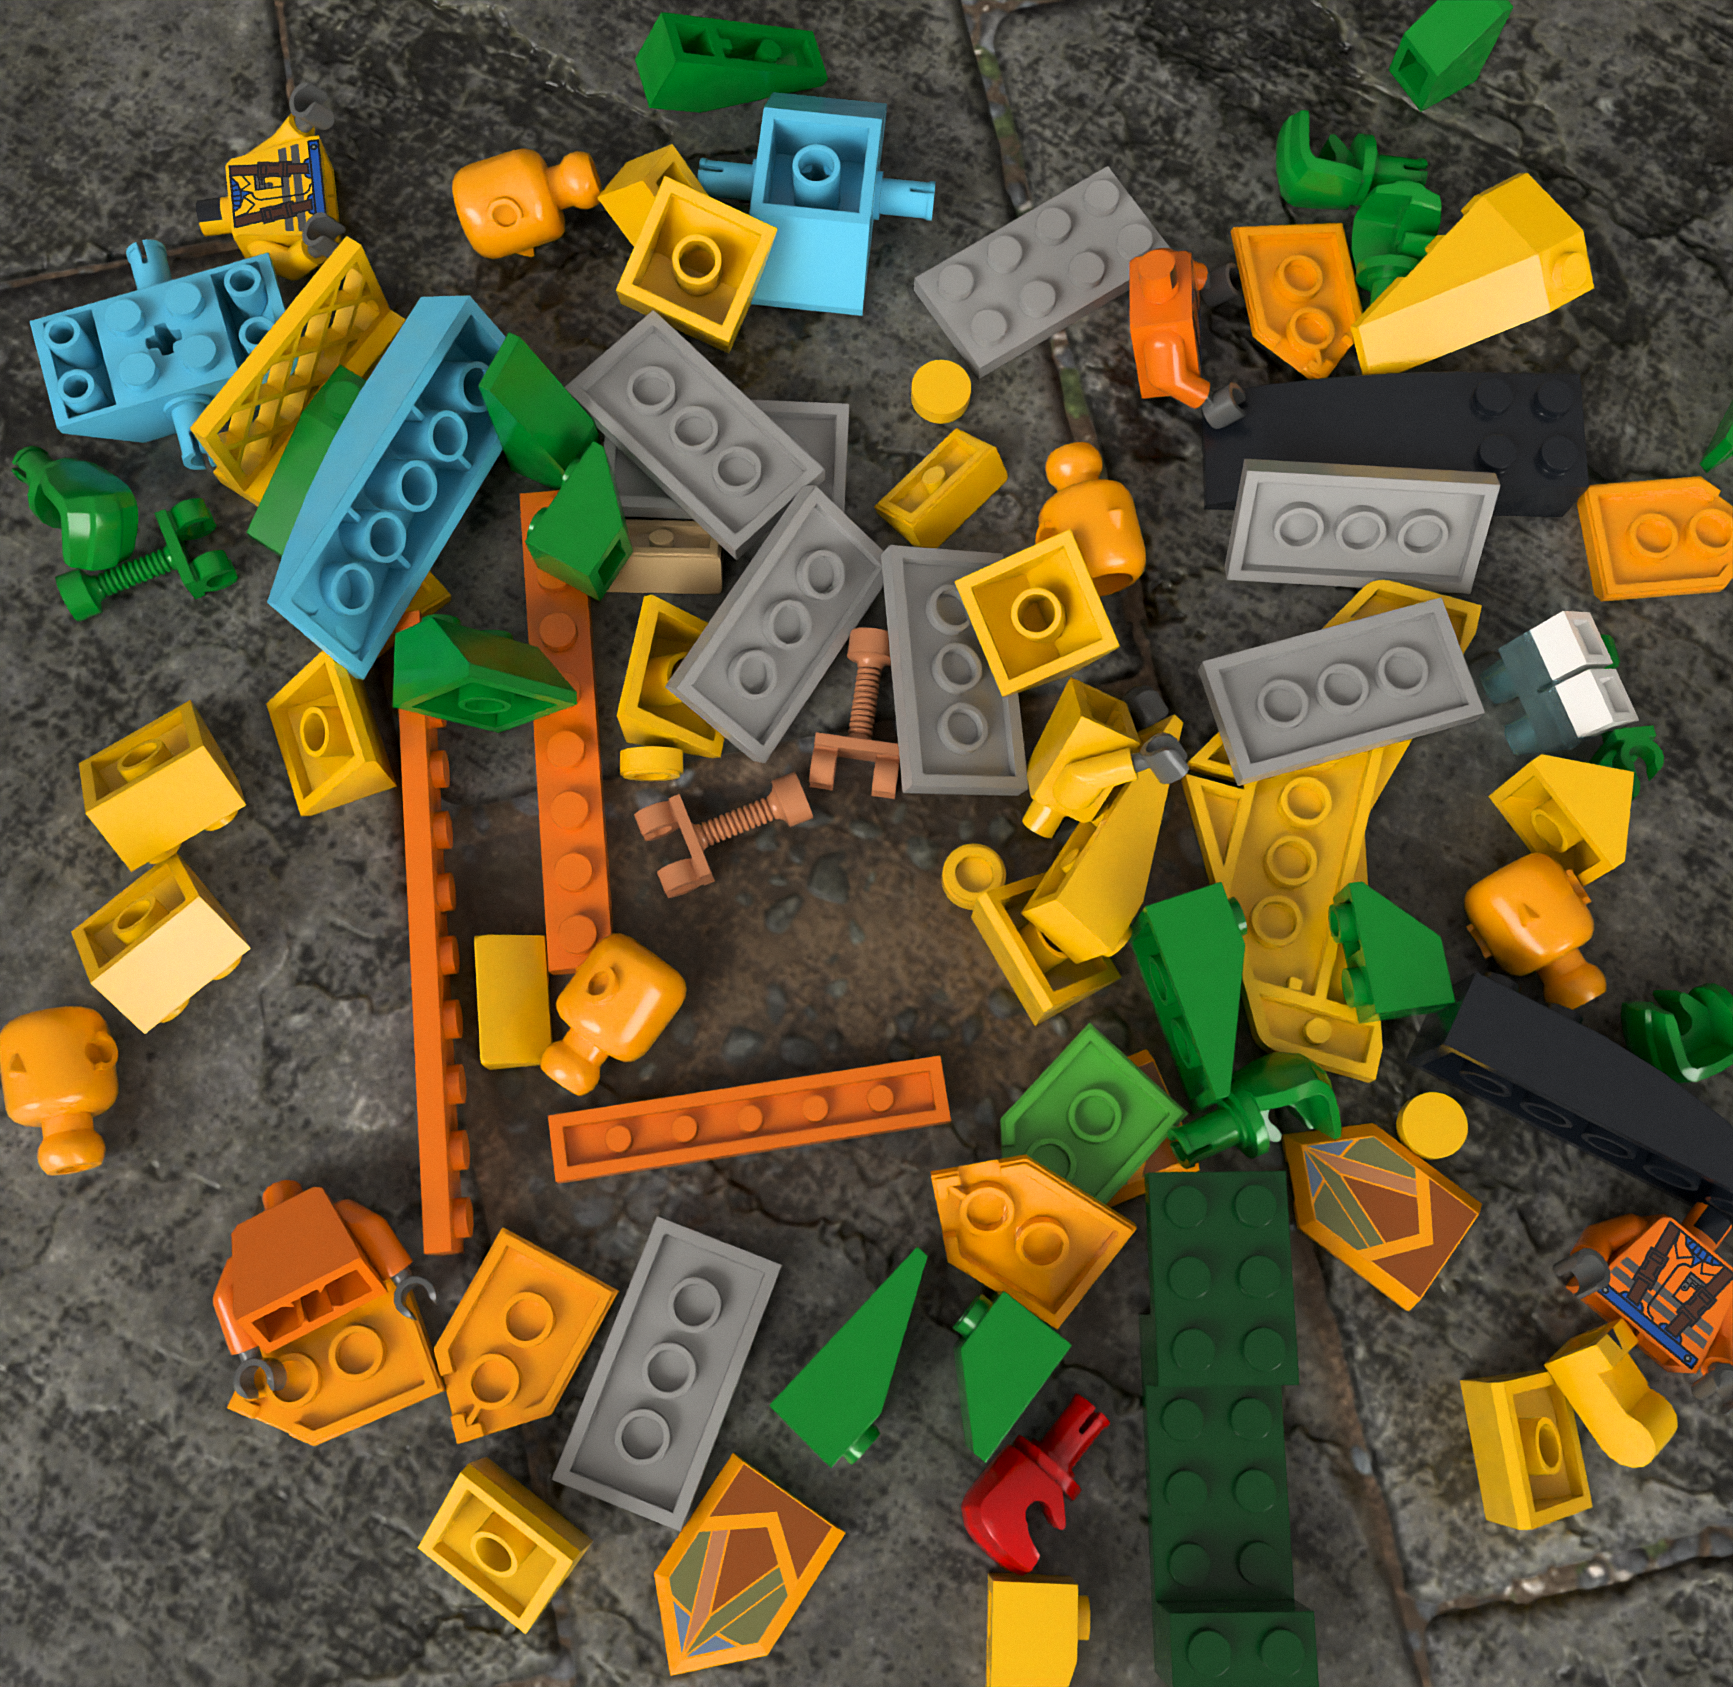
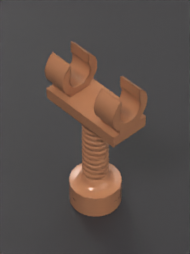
(871, 652)
(655, 821)

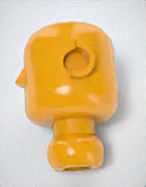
(519, 202)
(1097, 513)
(1533, 921)
(614, 1009)
(58, 1077)

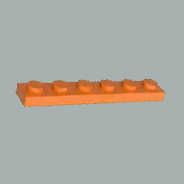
(748, 1119)

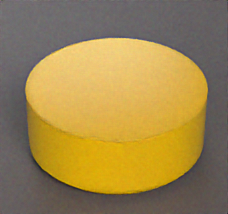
(940, 391)
(651, 763)
(970, 873)
(1432, 1125)

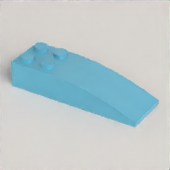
(392, 484)

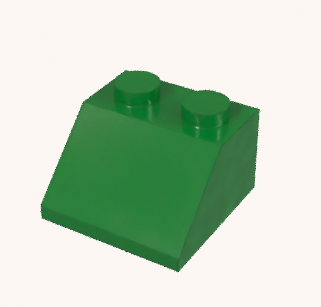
(474, 676)
(1000, 1366)

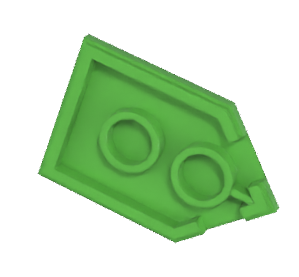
(1090, 1117)

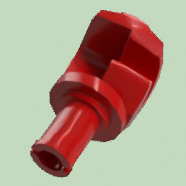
(1029, 1473)

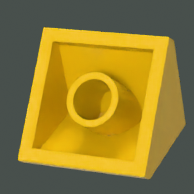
(1037, 614)
(646, 708)
(329, 737)
(1570, 812)
(1033, 965)
(1525, 1449)
(503, 1542)

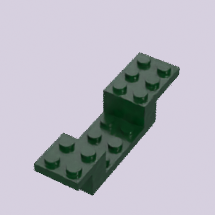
(1215, 1432)

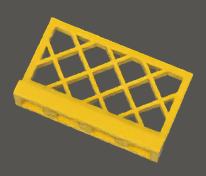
(356, 339)

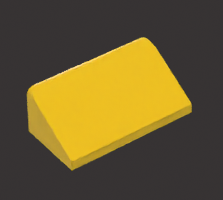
(943, 490)
(512, 999)

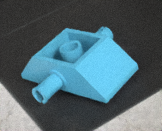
(822, 191)
(159, 353)

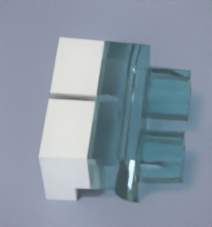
(1560, 685)

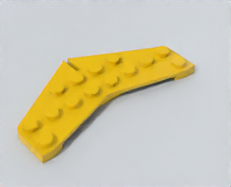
(1287, 853)

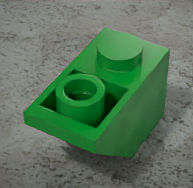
(1447, 48)
(584, 528)
(1390, 957)

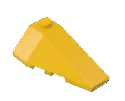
(1492, 271)

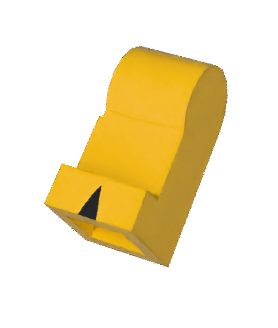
(1613, 1394)

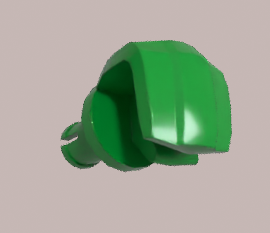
(1338, 174)
(1392, 233)
(85, 502)
(1687, 1036)
(1243, 1116)

